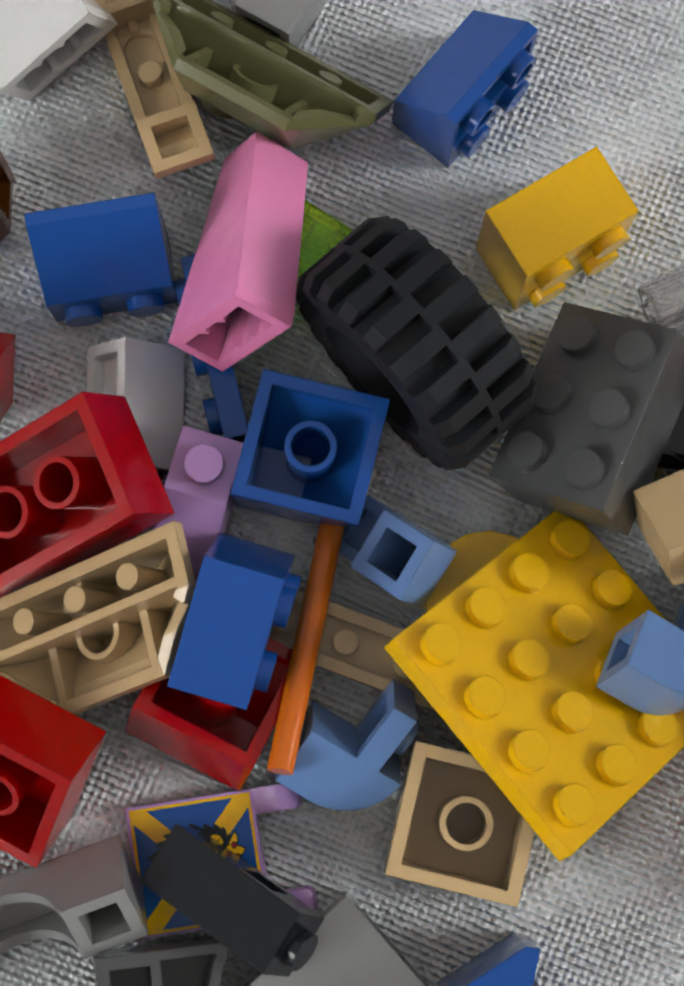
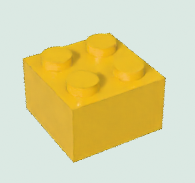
(556, 230)

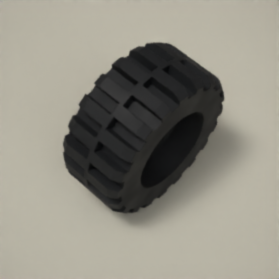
(418, 335)

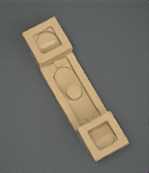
(159, 104)

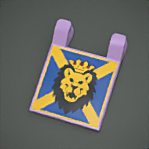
(225, 817)

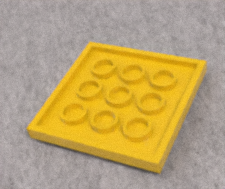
(517, 675)

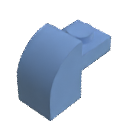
(396, 553)
(647, 665)
(350, 764)

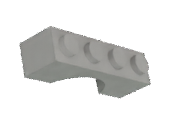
(78, 898)

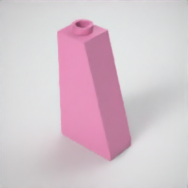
(246, 256)

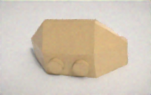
(100, 622)

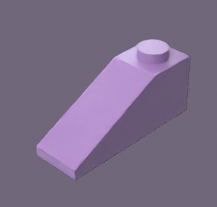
(201, 488)

